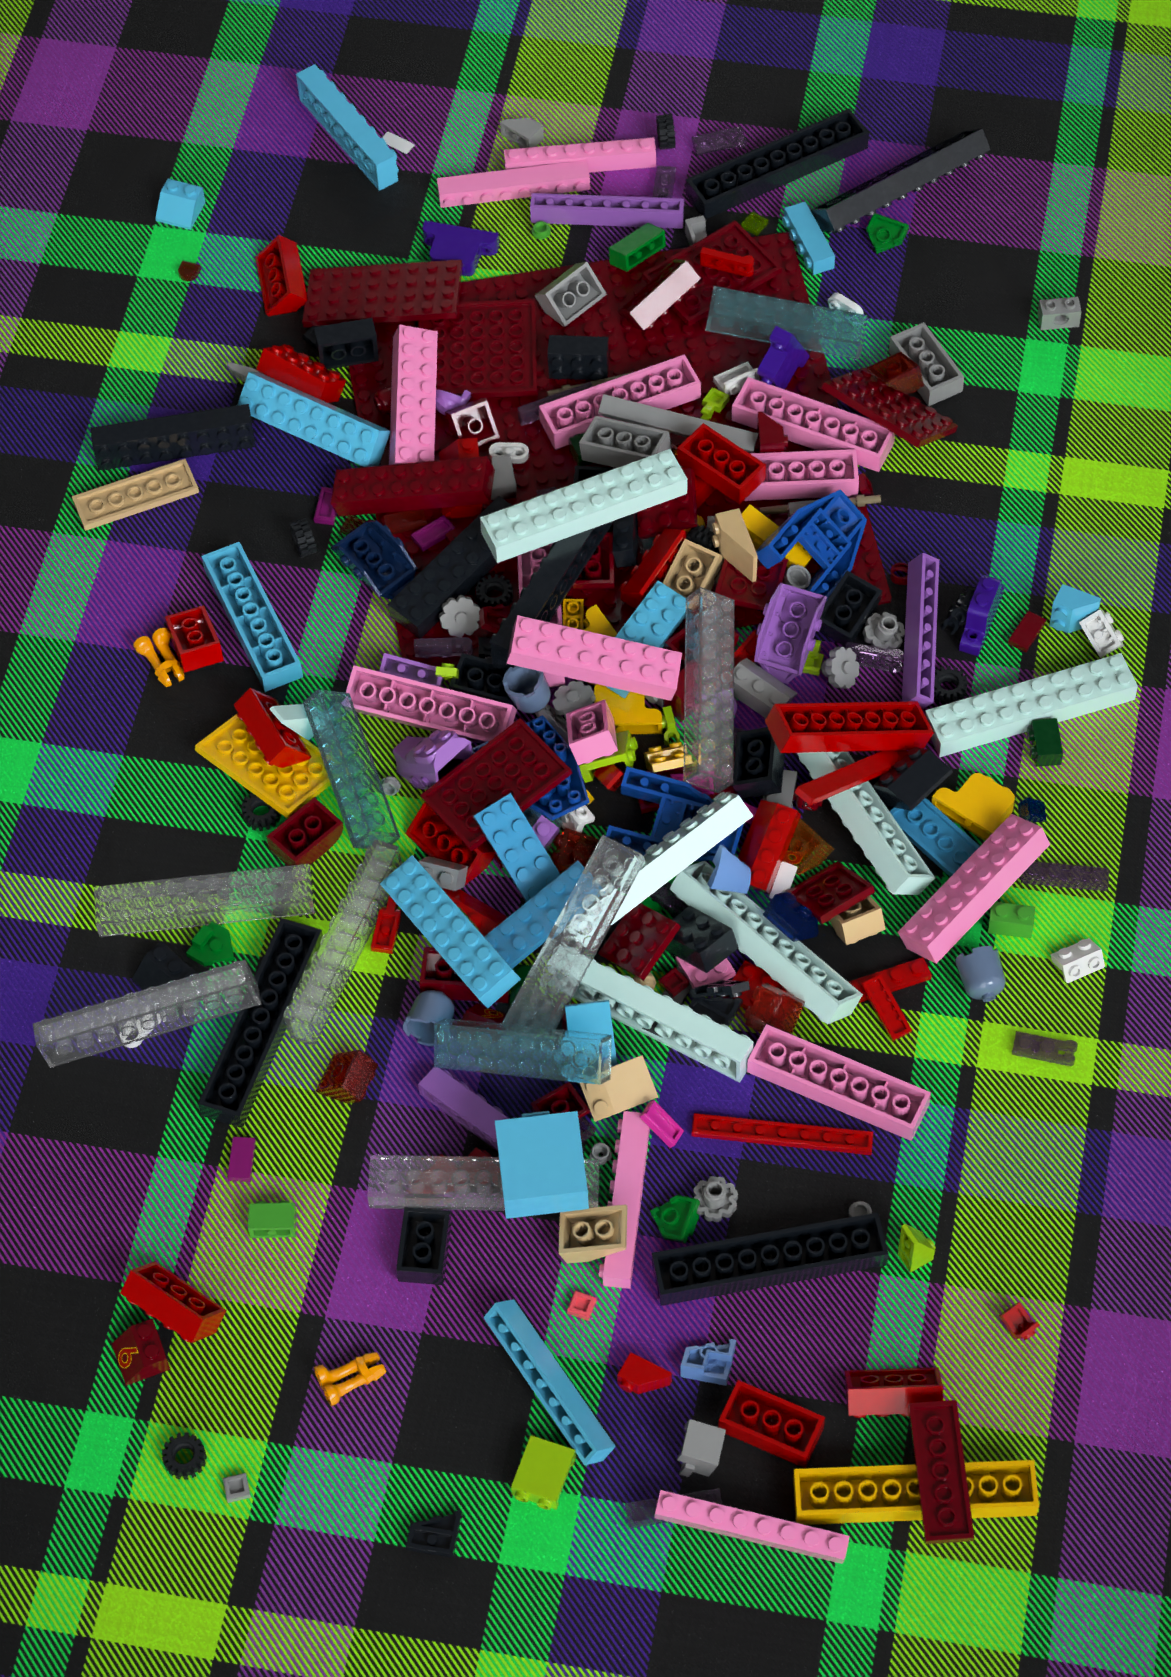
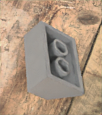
(571, 294)
(759, 688)

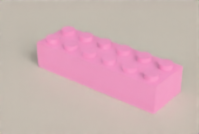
(807, 474)

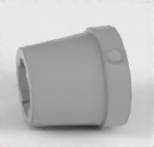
(797, 577)

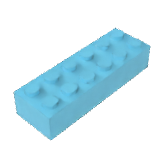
(654, 620)

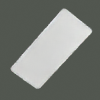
(398, 142)
(783, 879)

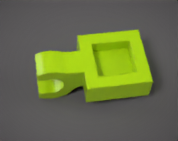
(713, 401)
(814, 660)
(447, 671)
(669, 724)

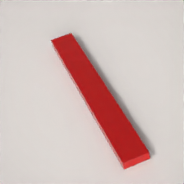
(849, 776)
(782, 1134)

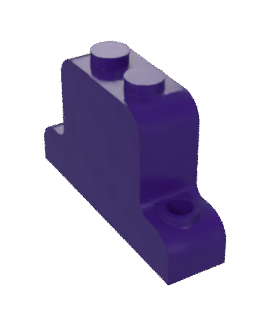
(459, 243)
(782, 359)
(981, 614)

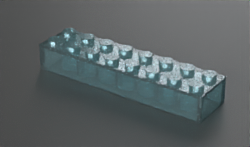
(813, 326)
(350, 768)
(522, 1051)

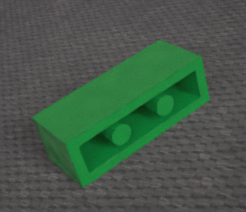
(637, 247)

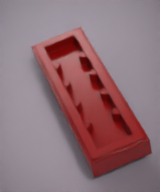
(886, 1007)

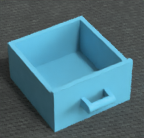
(541, 1164)

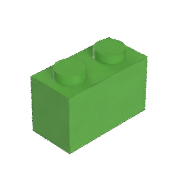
(1011, 920)
(272, 1219)

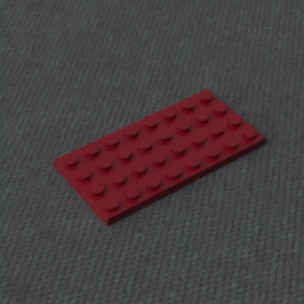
(383, 293)

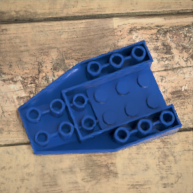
(570, 792)

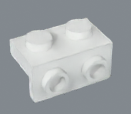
(734, 379)
(1079, 960)

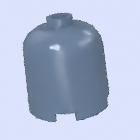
(527, 689)
(981, 973)
(426, 1010)

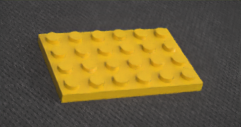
(281, 788)

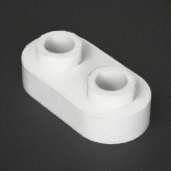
(840, 302)
(511, 449)

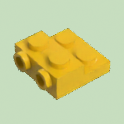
(665, 759)

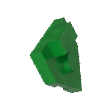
(885, 232)
(211, 945)
(677, 1218)

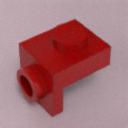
(1019, 1322)

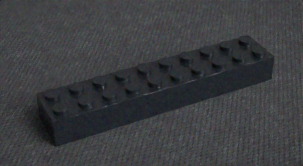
(777, 163)
(901, 180)
(548, 587)
(259, 1028)
(769, 1259)

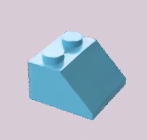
(180, 204)
(1072, 607)

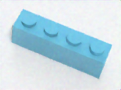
(809, 238)

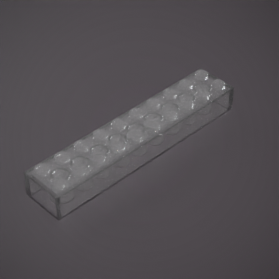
(709, 691)
(204, 899)
(576, 936)
(341, 945)
(146, 1013)
(448, 1182)

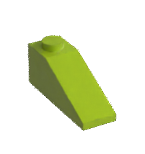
(914, 1248)

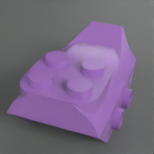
(788, 631)
(422, 757)

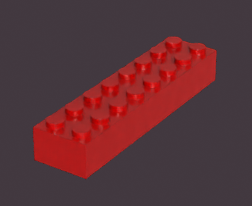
(848, 726)

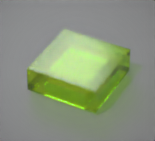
(754, 223)

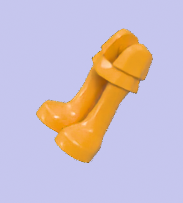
(161, 641)
(328, 1377)

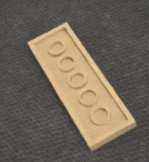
(135, 494)

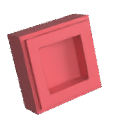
(581, 1305)

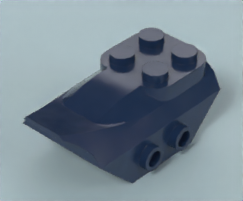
(377, 558)

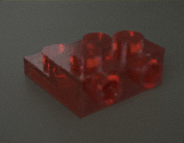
(572, 847)
(773, 1008)

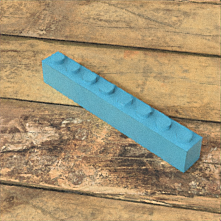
(549, 1382)

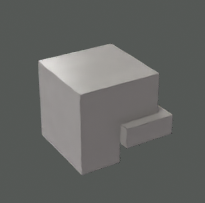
(700, 1448)

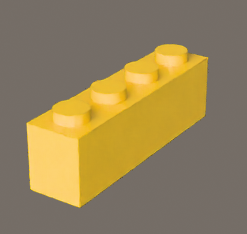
(762, 527)

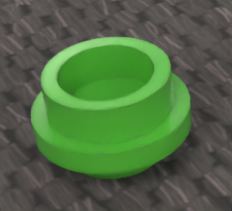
(541, 230)

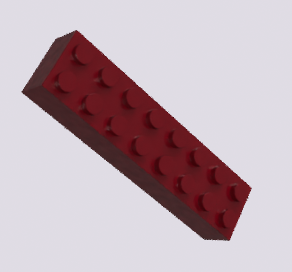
(413, 486)

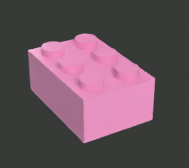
(591, 732)

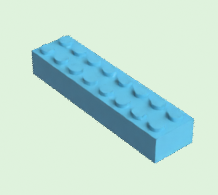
(347, 127)
(314, 420)
(252, 616)
(450, 931)

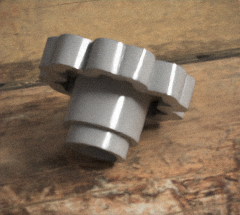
(459, 616)
(884, 631)
(841, 668)
(572, 697)
(716, 1198)

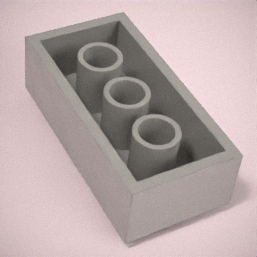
(938, 370)
(620, 442)

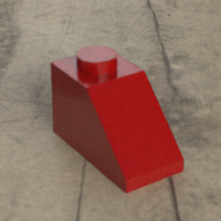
(609, 776)
(642, 1375)

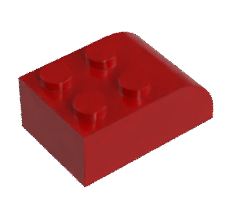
(194, 638)

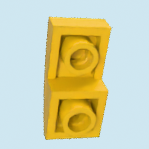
(573, 613)

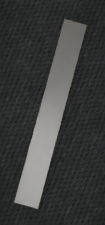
(671, 421)

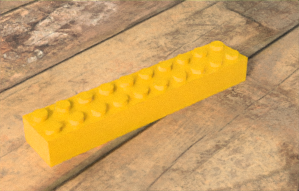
(893, 1492)

